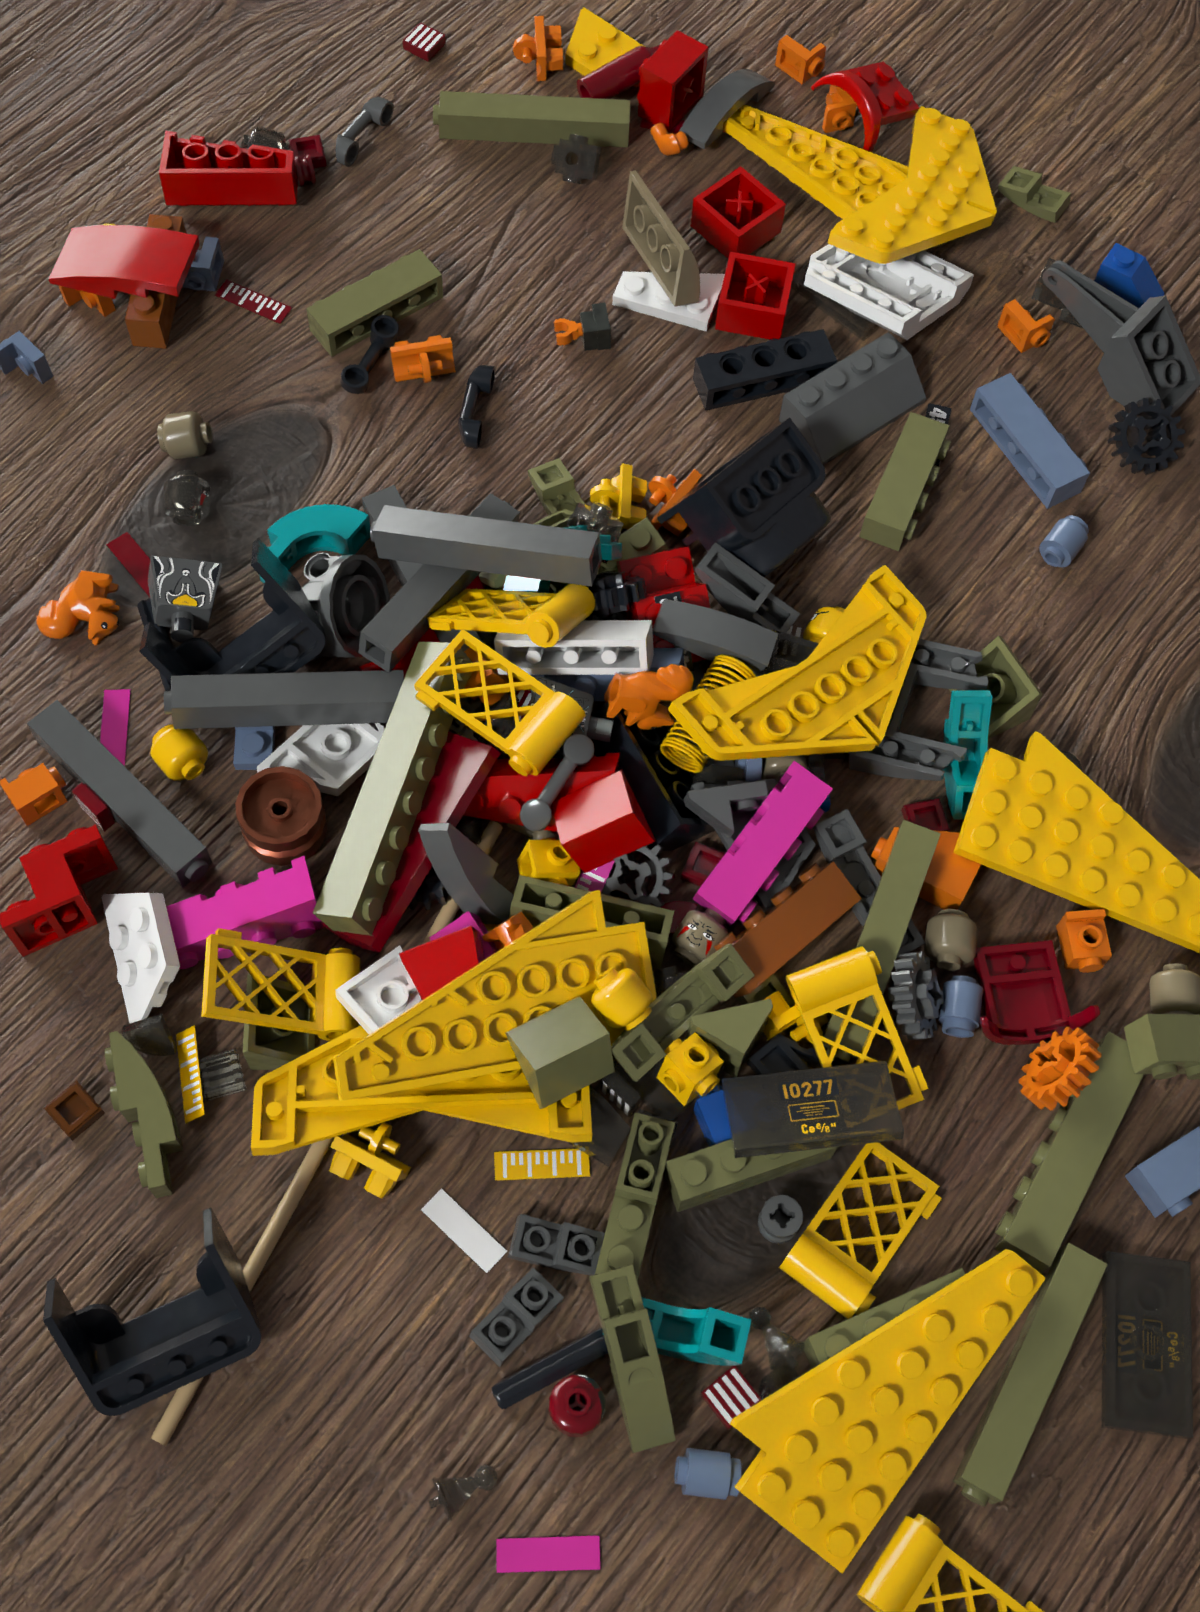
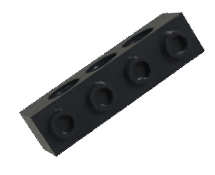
(761, 369)

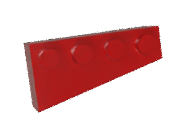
(225, 173)
(506, 790)

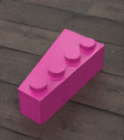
(763, 843)
(263, 911)

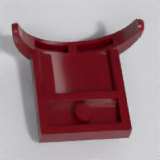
(1025, 994)

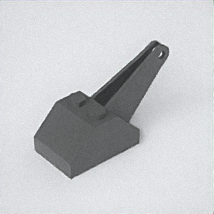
(1140, 345)

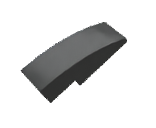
(743, 590)
(714, 633)
(466, 872)

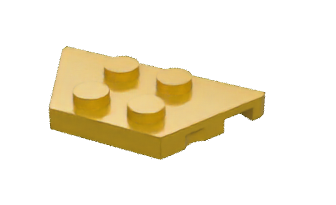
(596, 43)

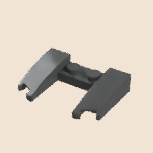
(913, 756)

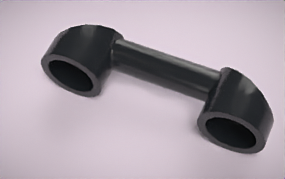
(382, 337)
(479, 381)

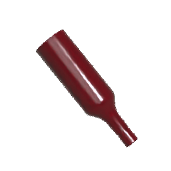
(615, 75)

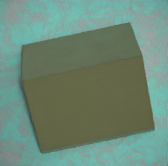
(1010, 685)
(733, 1031)
(273, 1047)
(562, 1051)

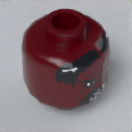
(577, 1422)

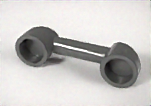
(376, 110)
(577, 752)

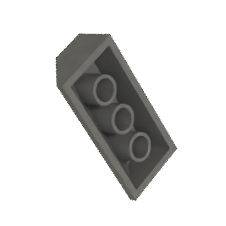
(855, 397)

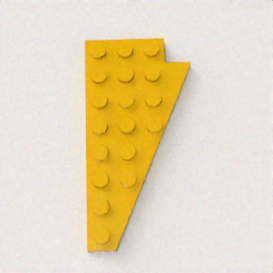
(824, 167)
(1070, 838)
(464, 1023)
(863, 1420)

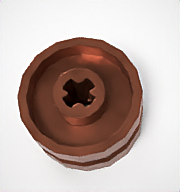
(281, 815)

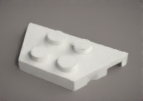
(329, 753)
(142, 949)

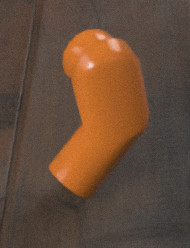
(668, 143)

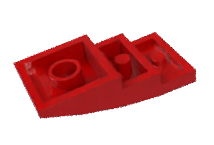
(125, 260)

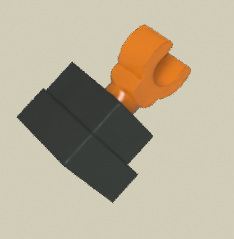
(593, 328)

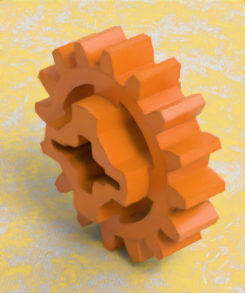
(1060, 1068)

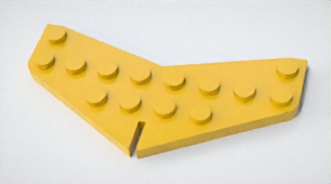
(937, 202)
(827, 702)
(302, 1103)

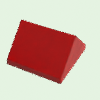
(601, 822)

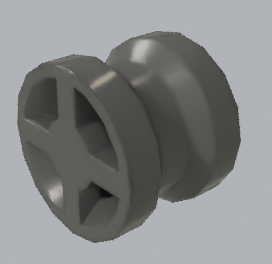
(779, 1228)

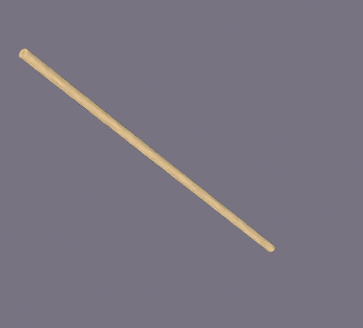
(295, 1191)

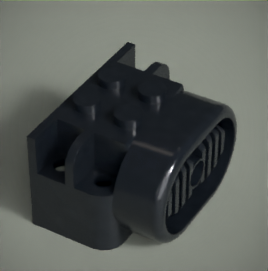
(759, 501)

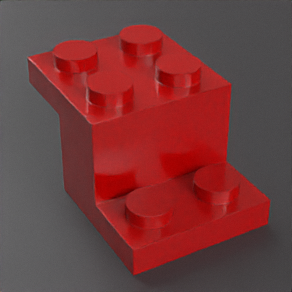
(664, 574)
(57, 880)

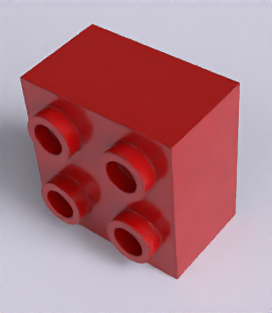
(672, 80)
(737, 214)
(754, 296)

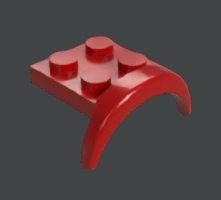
(876, 94)

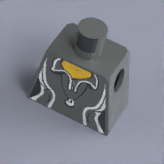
(182, 594)

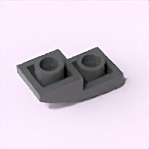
(556, 1245)
(516, 1317)

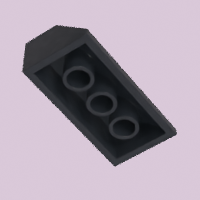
(654, 781)

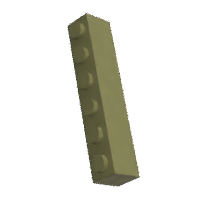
(1069, 1159)

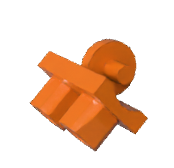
(543, 47)
(422, 359)
(665, 491)

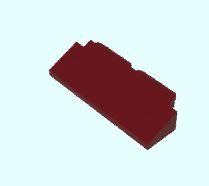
(455, 782)

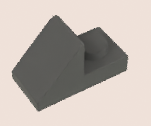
(715, 803)

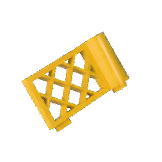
(540, 615)
(535, 736)
(329, 972)
(842, 983)
(837, 1275)
(912, 1566)

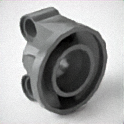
(345, 597)

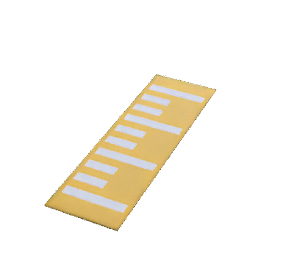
(190, 1074)
(541, 1164)

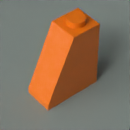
(947, 875)

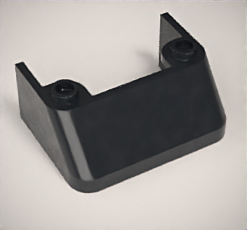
(275, 644)
(165, 1347)

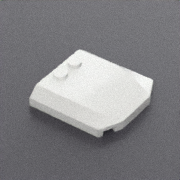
(893, 295)

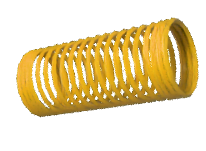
(697, 758)

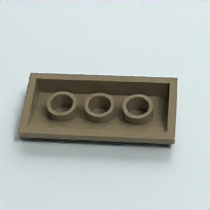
(660, 244)

